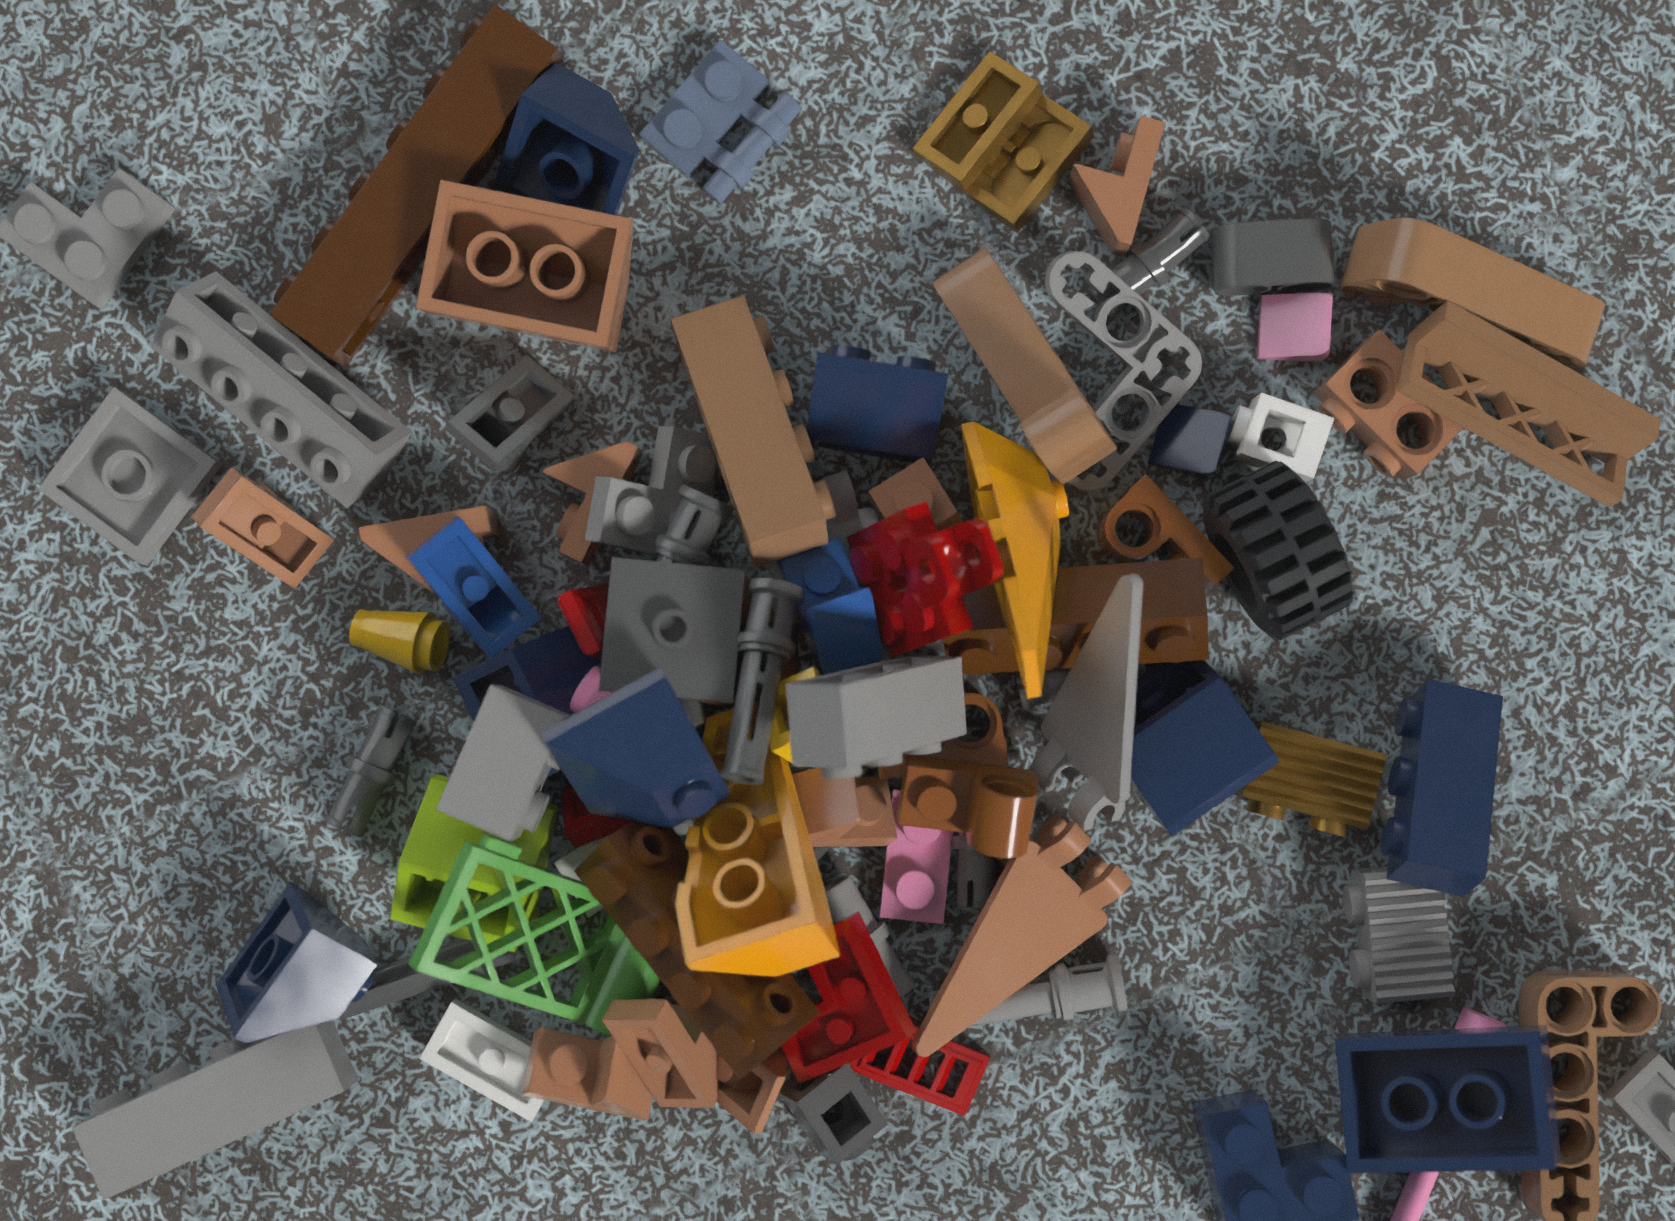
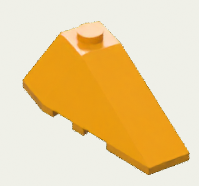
(1023, 513)
(753, 876)

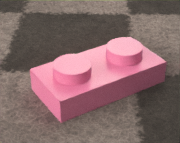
(915, 872)

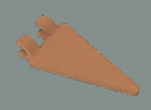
(1022, 930)

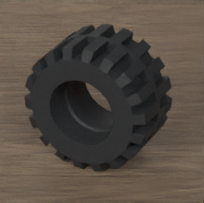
(1281, 550)

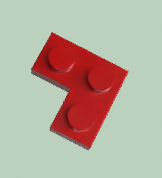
(857, 1007)

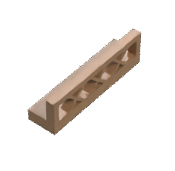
(1524, 390)

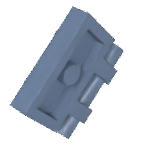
(707, 109)

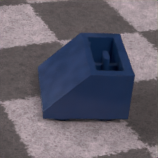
(876, 405)
(540, 669)
(1191, 743)

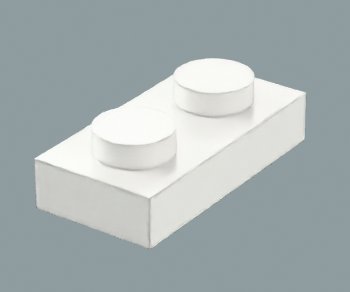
(483, 1057)

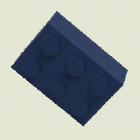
(1448, 1100)

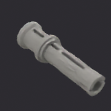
(1063, 992)

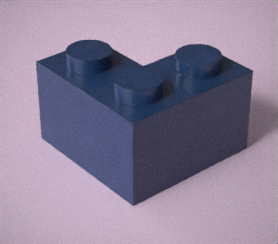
(1258, 1181)

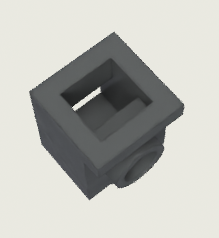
(851, 1126)

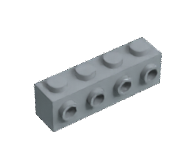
(280, 388)
(212, 1105)

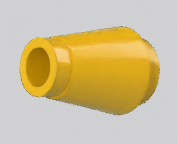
(402, 637)

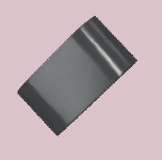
(1272, 257)

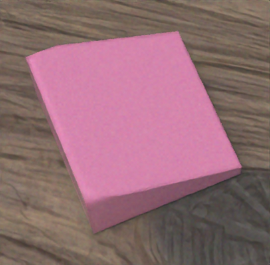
(1295, 327)

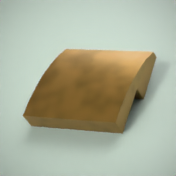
(1003, 142)

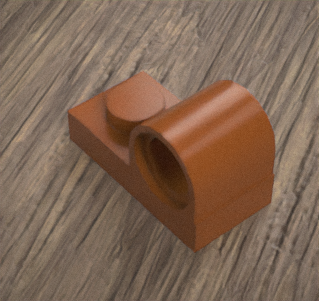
(1163, 526)
(987, 749)
(981, 800)

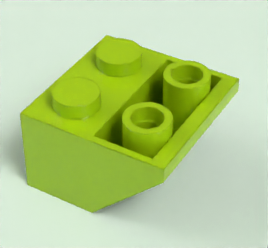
(433, 852)

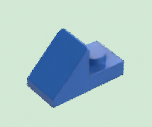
(473, 587)
(835, 612)

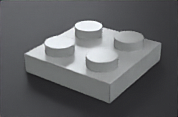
(130, 476)

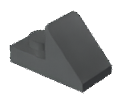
(510, 415)

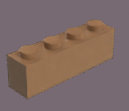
(751, 431)

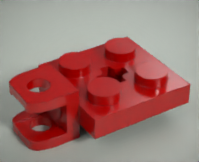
(922, 574)

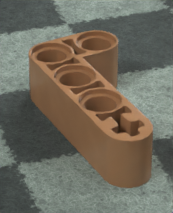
(1429, 265)
(1024, 367)
(1576, 1093)

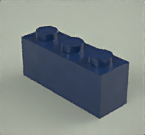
(1443, 788)

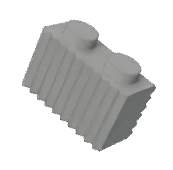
(1399, 939)

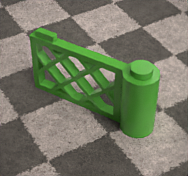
(609, 974)

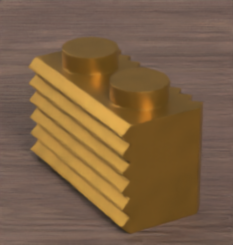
(1316, 778)

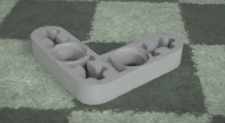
(1136, 352)

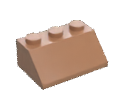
(527, 266)

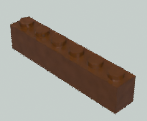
(387, 226)

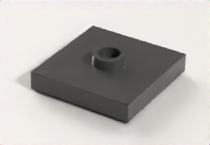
(675, 621)

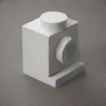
(1301, 430)

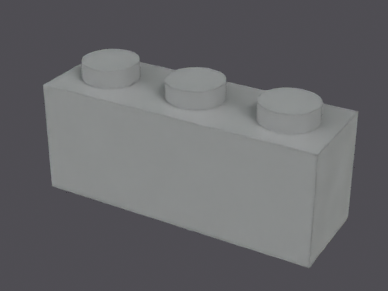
(875, 714)

